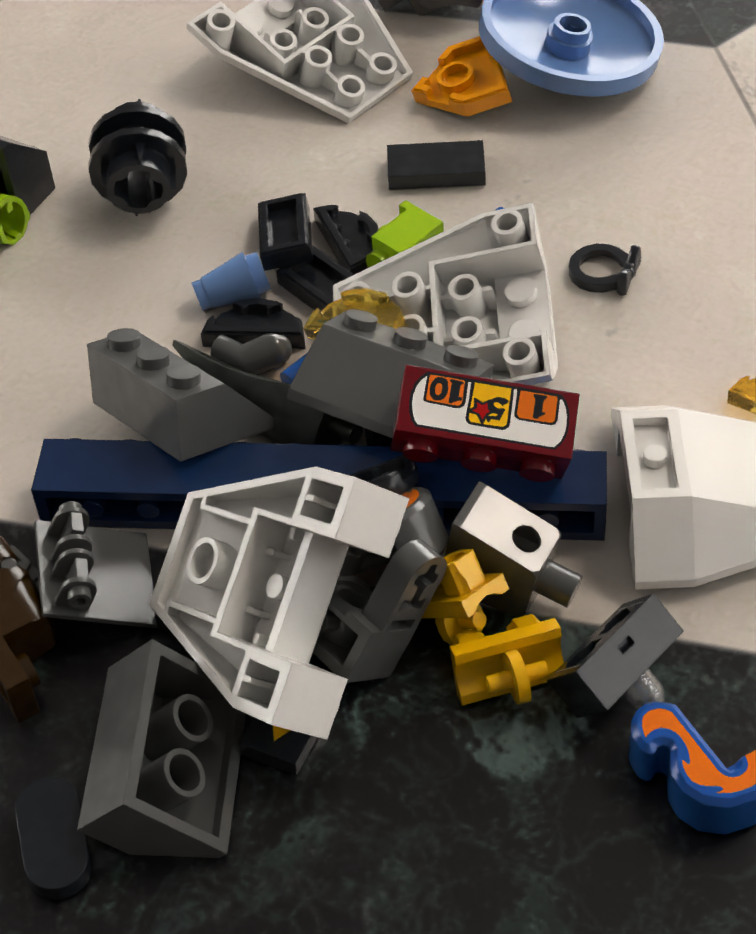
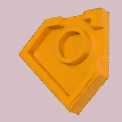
(464, 81)

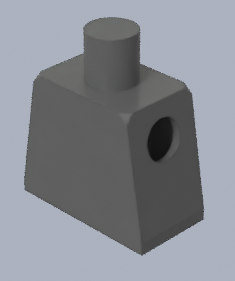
(515, 544)

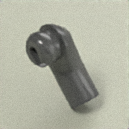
(255, 355)

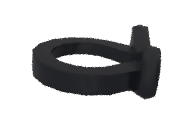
(619, 282)

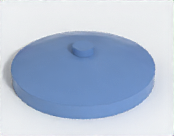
(574, 44)

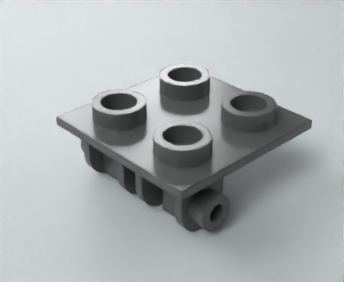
(93, 571)

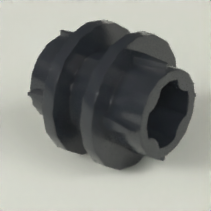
(137, 157)

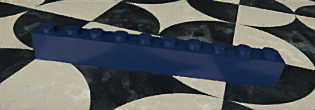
(146, 487)

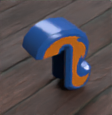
(697, 781)

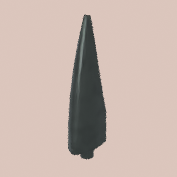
(291, 419)

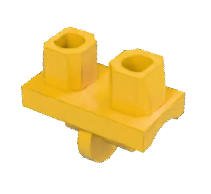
(459, 594)
(506, 660)

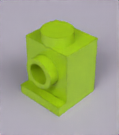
(403, 232)

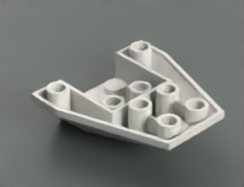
(313, 49)
(477, 290)
(687, 494)

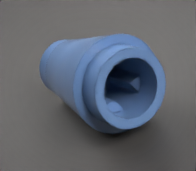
(232, 281)

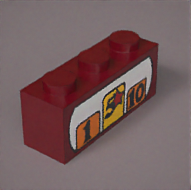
(485, 423)

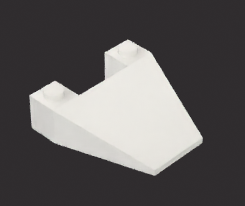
(256, 580)

